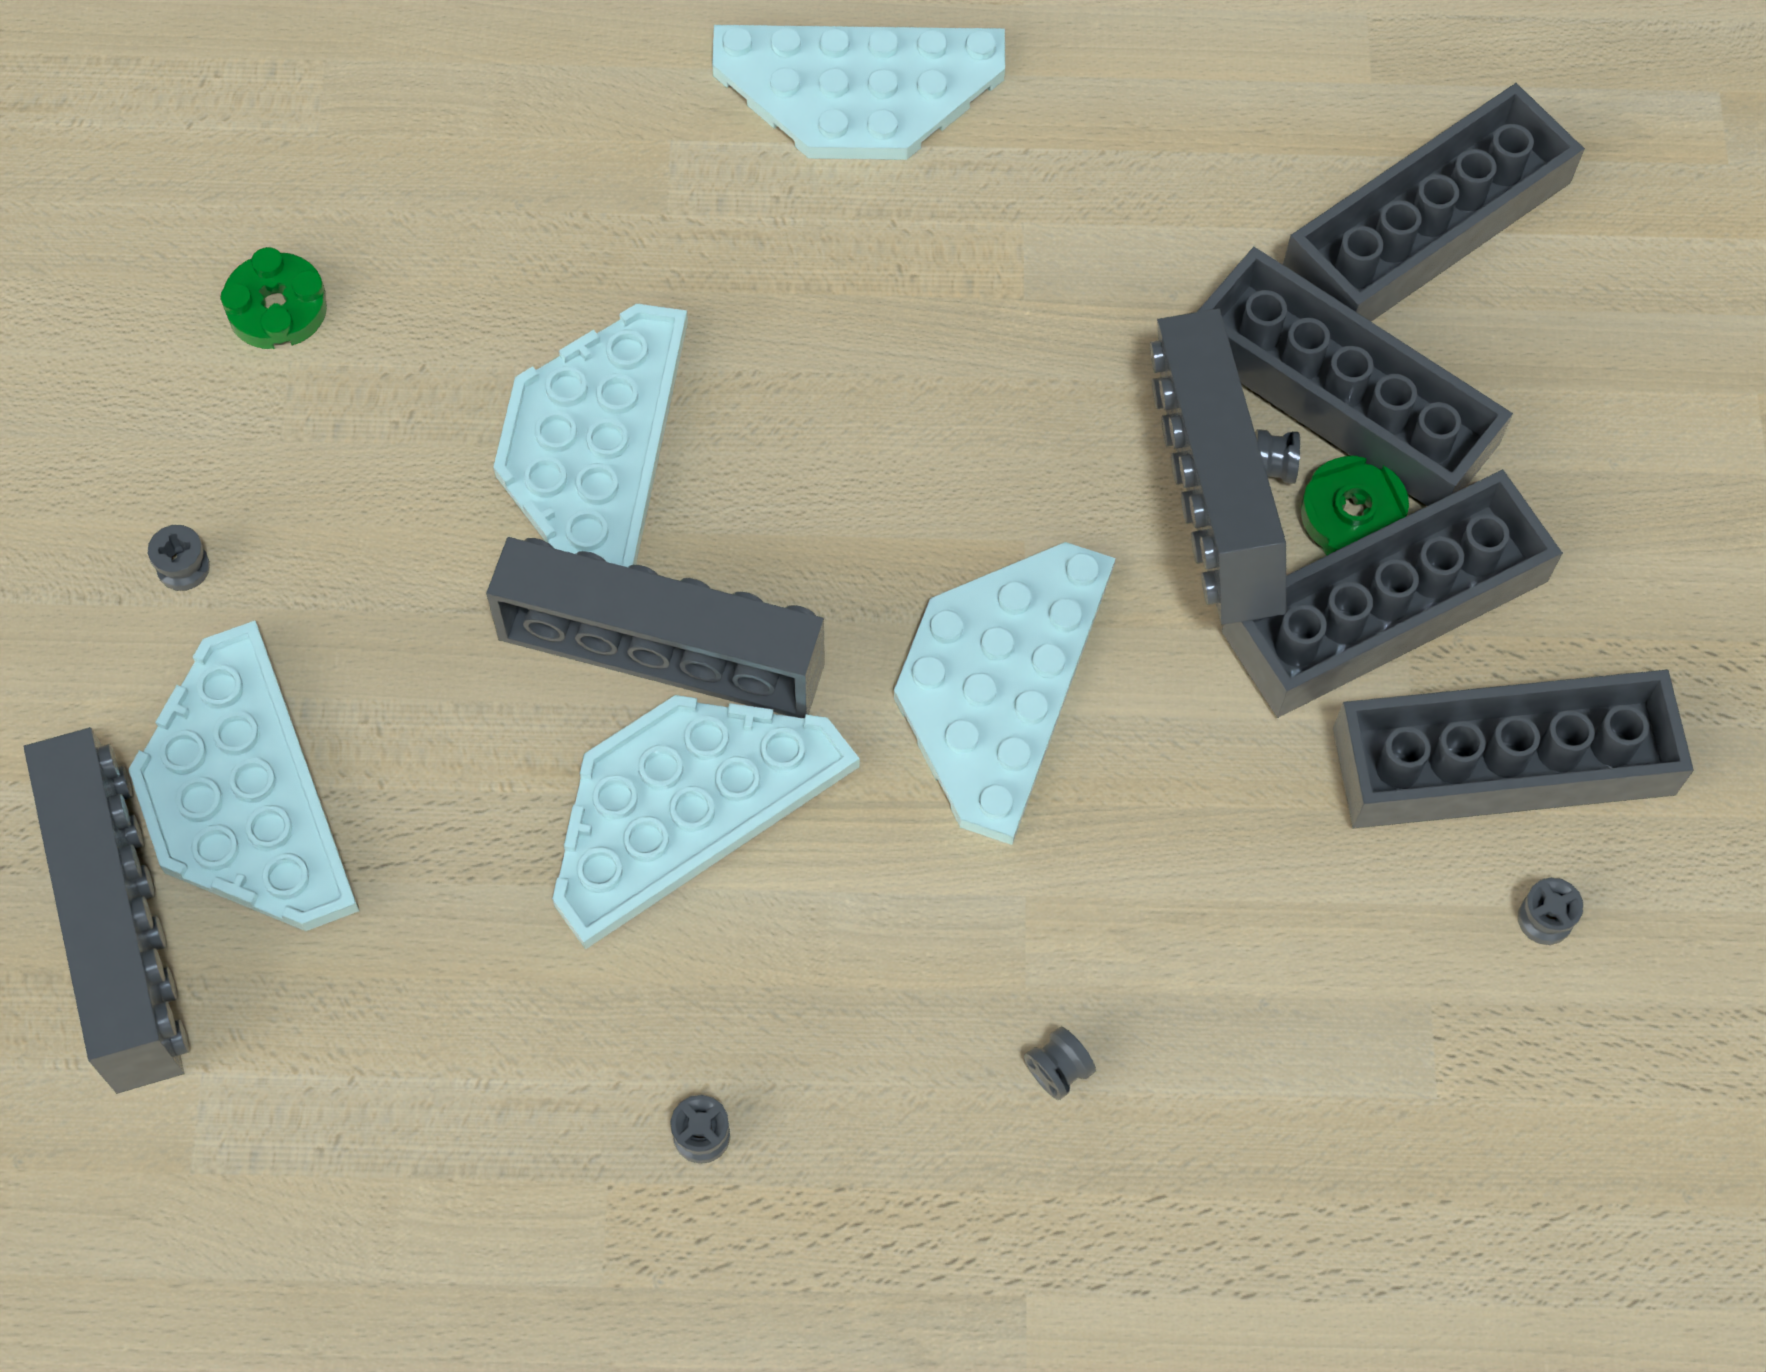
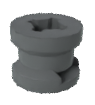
(1280, 454)
(189, 566)
(1557, 900)
(1059, 1063)
(695, 1118)

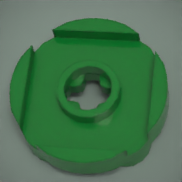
(269, 274)
(1345, 479)

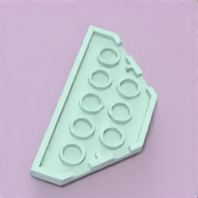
(858, 87)
(591, 431)
(995, 677)
(234, 792)
(681, 797)

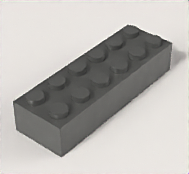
(1436, 204)
(1355, 380)
(1219, 467)
(1396, 592)
(657, 626)
(1511, 748)
(105, 912)

